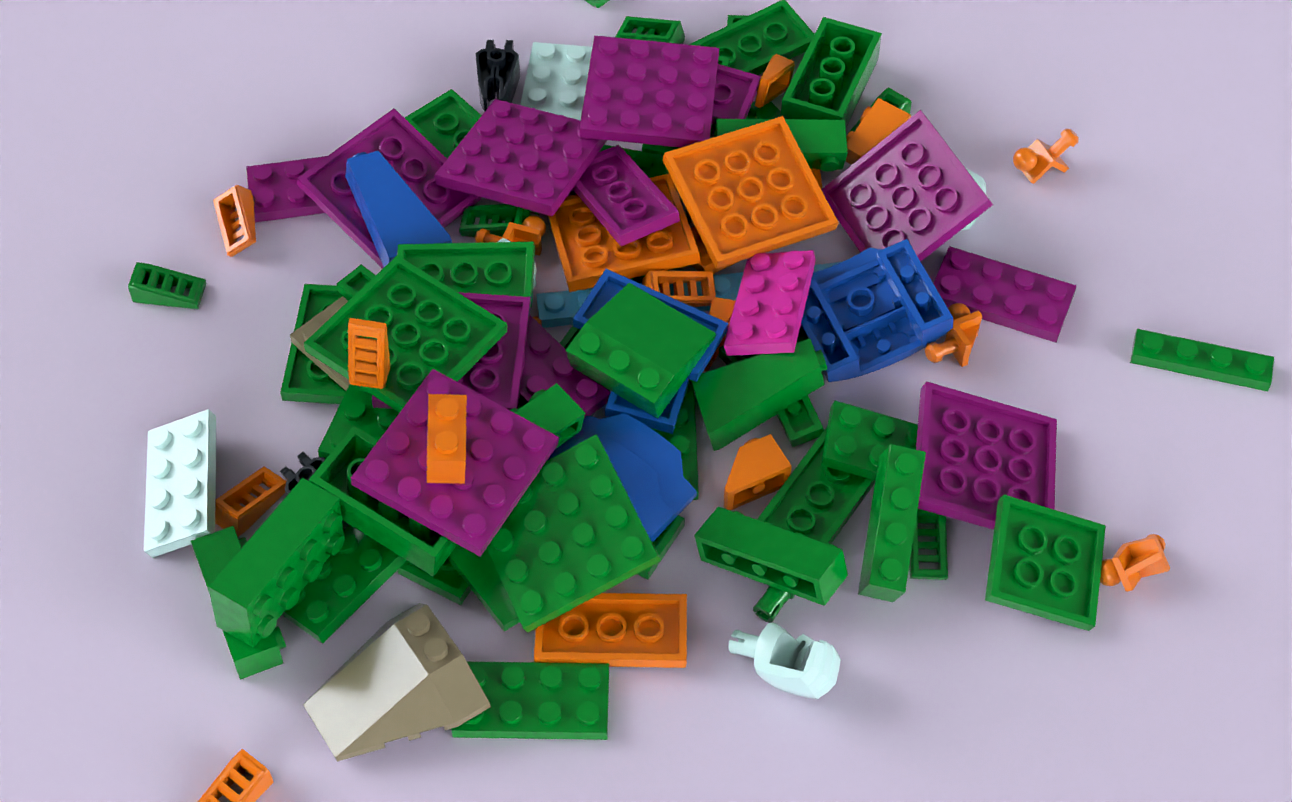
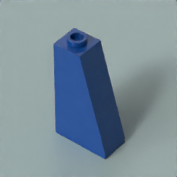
(390, 206)

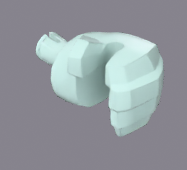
(788, 663)

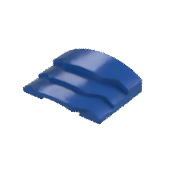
(873, 311)
(645, 465)

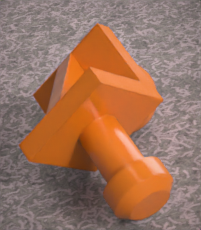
(1041, 157)
(530, 231)
(960, 338)
(1134, 562)

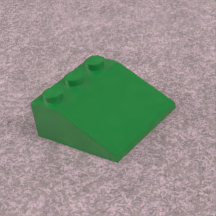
(639, 348)

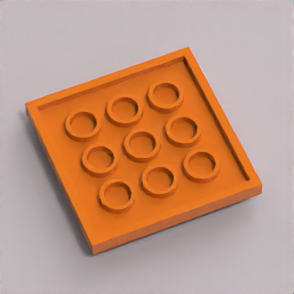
(749, 192)
(589, 248)

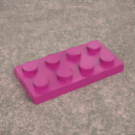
(770, 303)

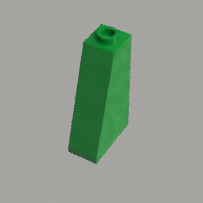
(755, 389)

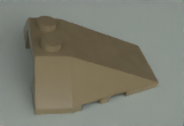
(396, 688)

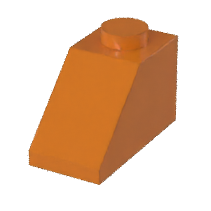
(756, 472)

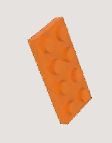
(618, 631)

